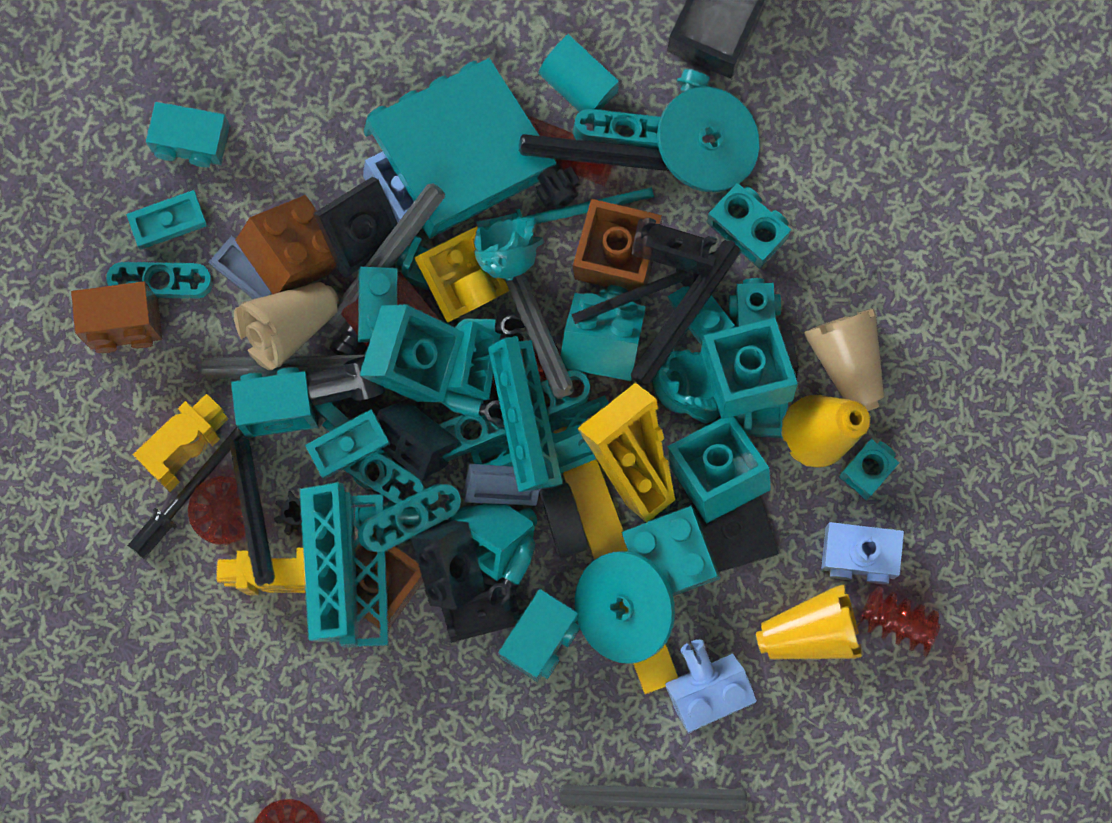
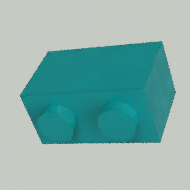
(187, 134)

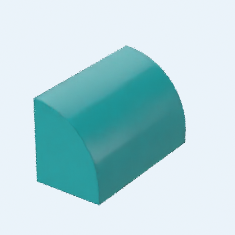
(578, 76)

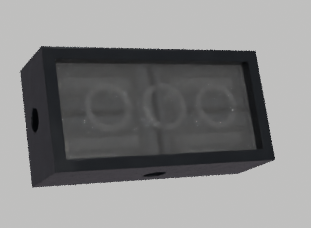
(715, 32)

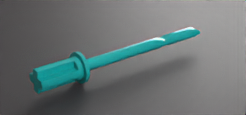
(577, 209)

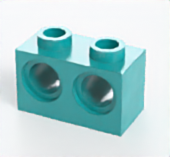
(743, 230)

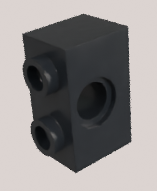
(448, 564)

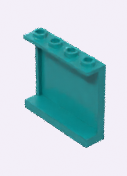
(462, 139)

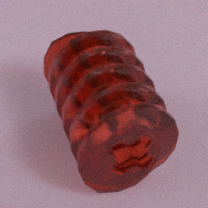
(901, 620)

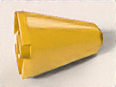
(823, 428)
(813, 630)

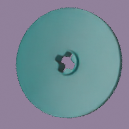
(714, 114)
(643, 589)

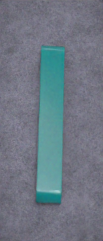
(489, 431)

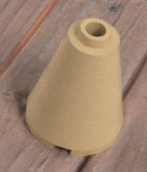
(284, 321)
(851, 356)

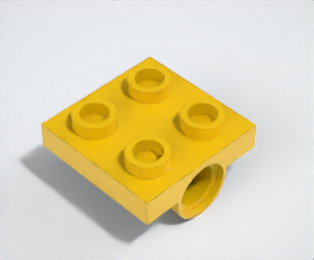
(457, 278)

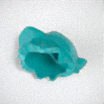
(507, 247)
(685, 386)

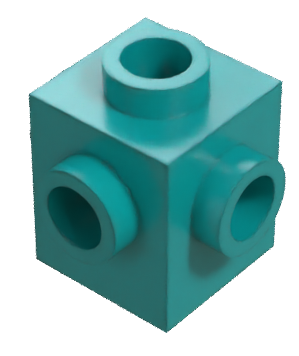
(754, 292)

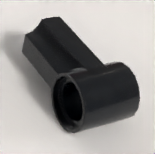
(341, 383)

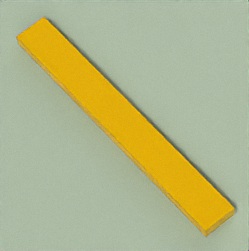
(604, 537)

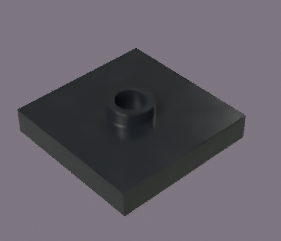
(356, 225)
(739, 536)

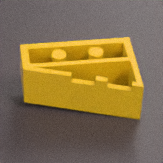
(631, 451)

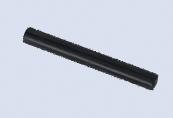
(591, 152)
(685, 314)
(252, 512)

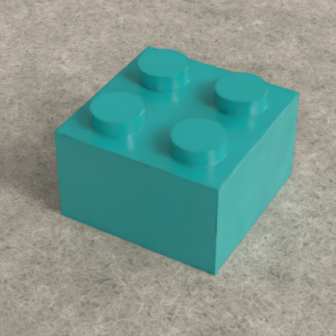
(604, 343)
(411, 353)
(748, 368)
(273, 403)
(719, 468)
(676, 548)
(539, 636)

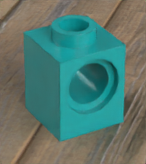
(860, 481)

